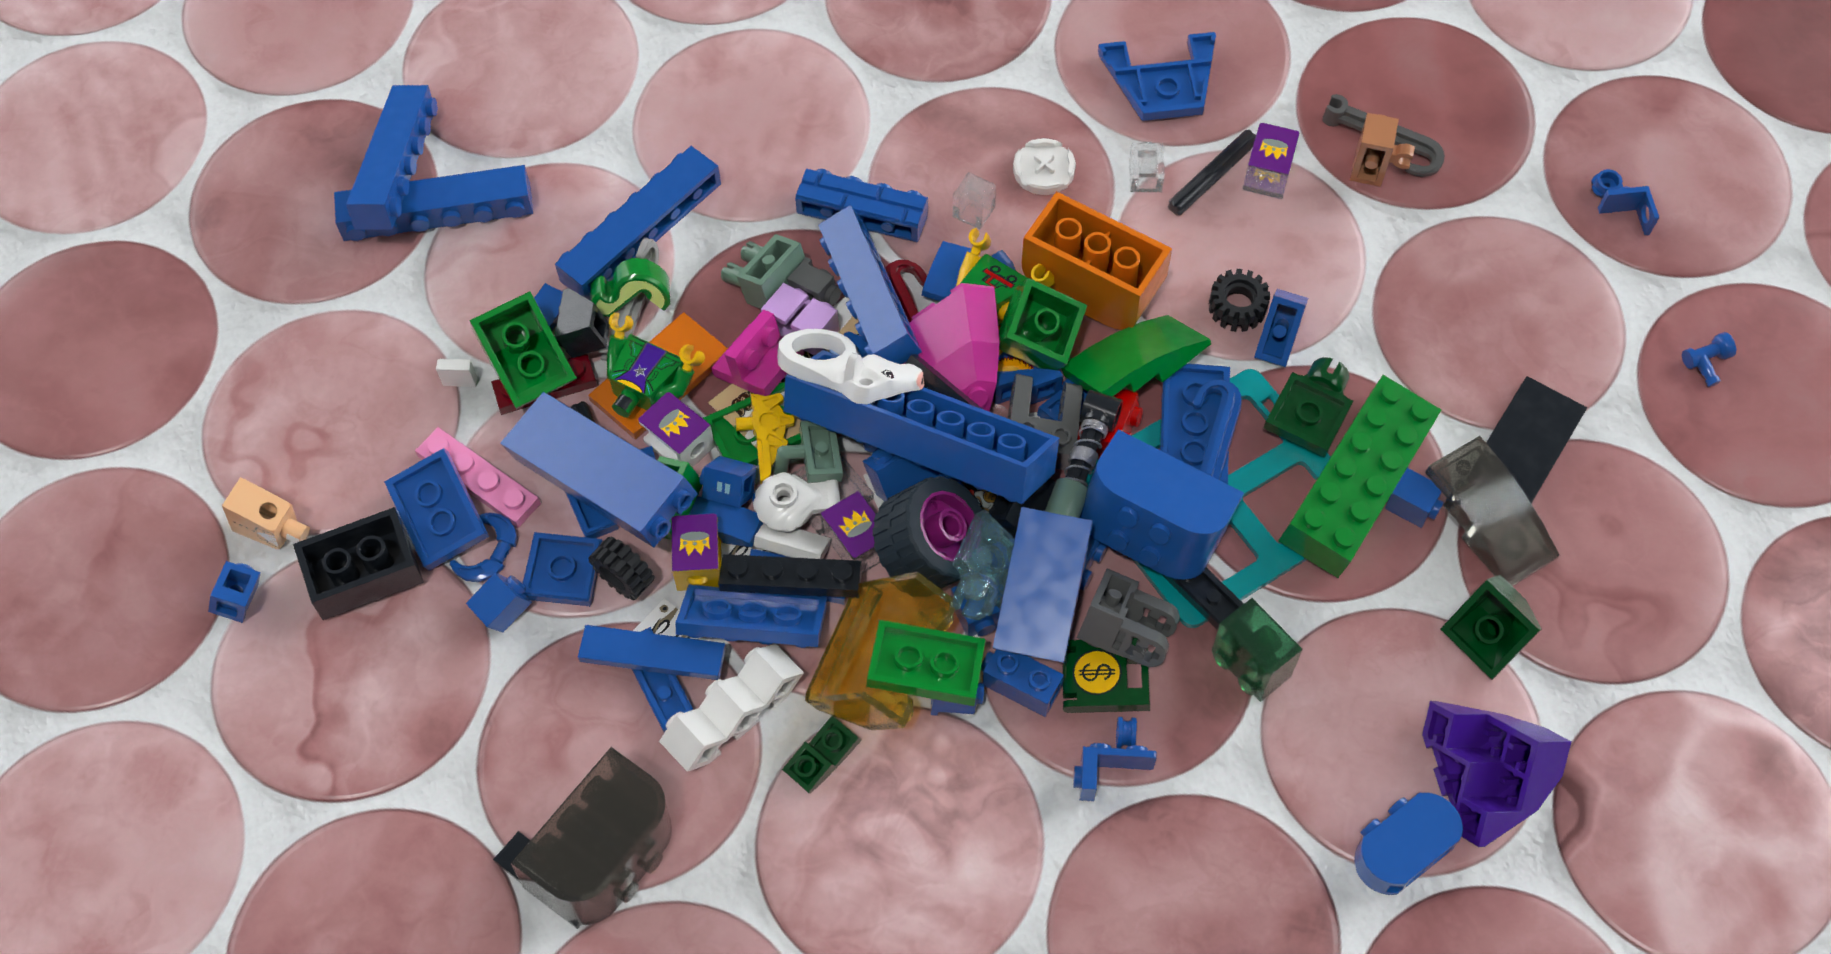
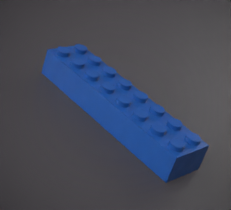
(935, 434)

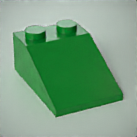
(522, 349)

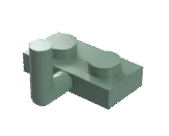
(819, 451)

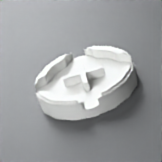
(1044, 166)

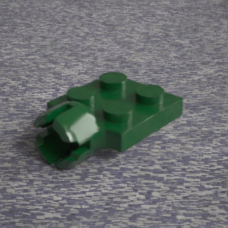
(1312, 407)

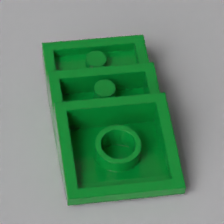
(1136, 356)

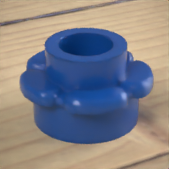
(1605, 181)

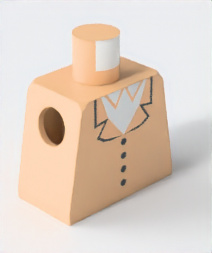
(262, 516)

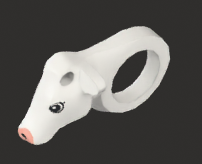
(856, 377)

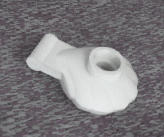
(789, 501)

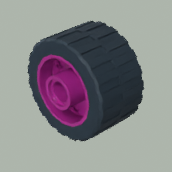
(924, 529)

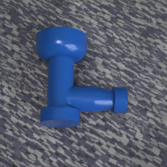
(1722, 346)

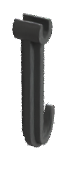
(1340, 113)

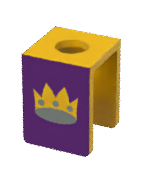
(696, 550)

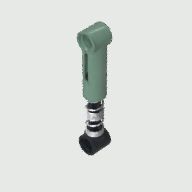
(1098, 418)

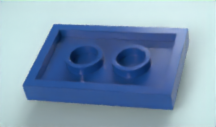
(436, 509)

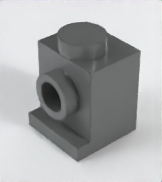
(815, 282)

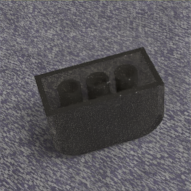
(598, 842)

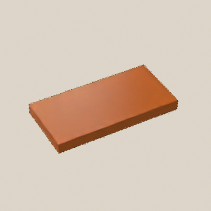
(672, 339)

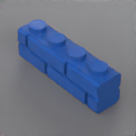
(878, 205)

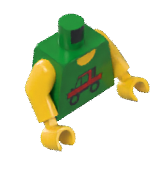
(991, 272)

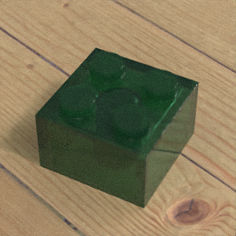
(1255, 650)

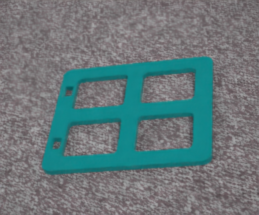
(1272, 557)

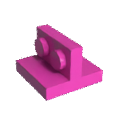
(752, 357)

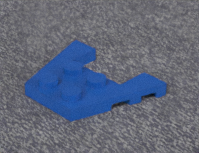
(1166, 87)

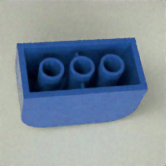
(1157, 508)

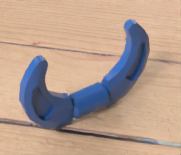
(506, 539)

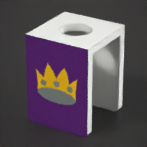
(676, 430)

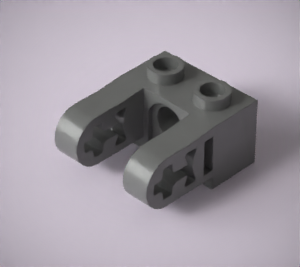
(1068, 418)
(1118, 618)

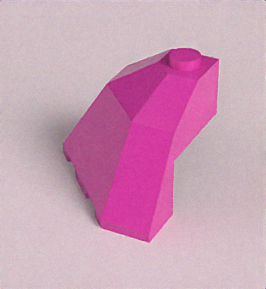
(962, 340)

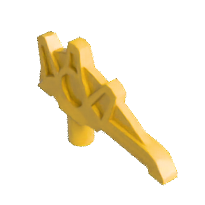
(769, 428)

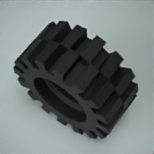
(1244, 285)
(621, 568)

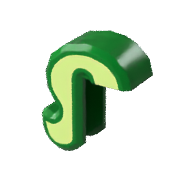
(628, 281)

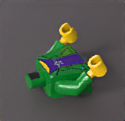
(643, 371)

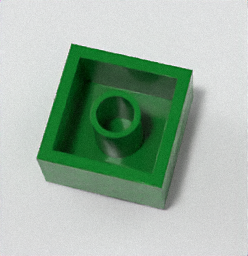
(1040, 325)

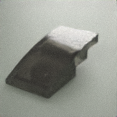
(1493, 512)

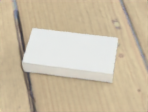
(792, 544)

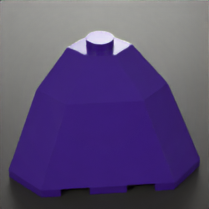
(1492, 766)

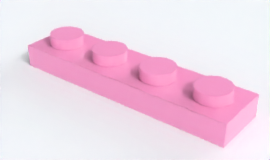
(483, 479)

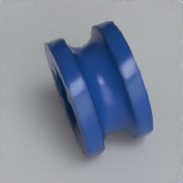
(1126, 732)

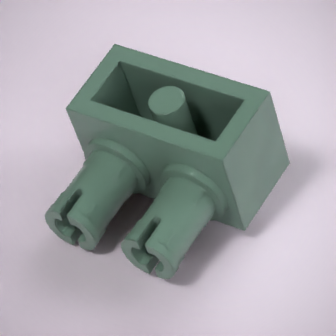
(766, 268)

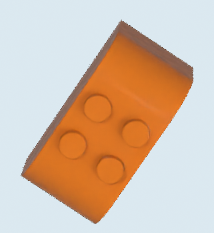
(1096, 260)

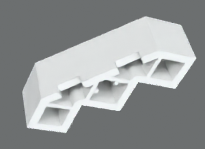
(731, 707)

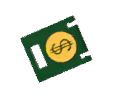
(1100, 681)

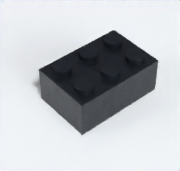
(358, 563)

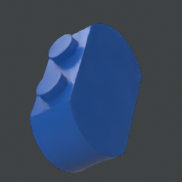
(1407, 842)

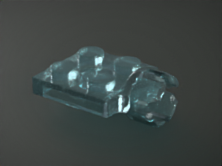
(982, 566)

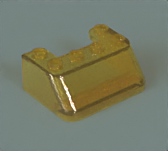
(843, 670)

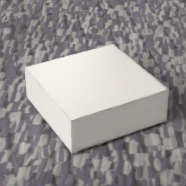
(456, 372)

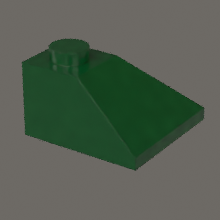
(1493, 625)

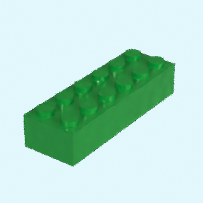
(1360, 476)

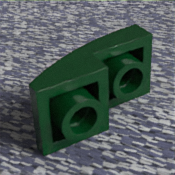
(822, 755)

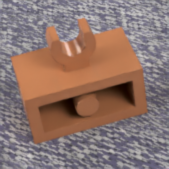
(1377, 150)

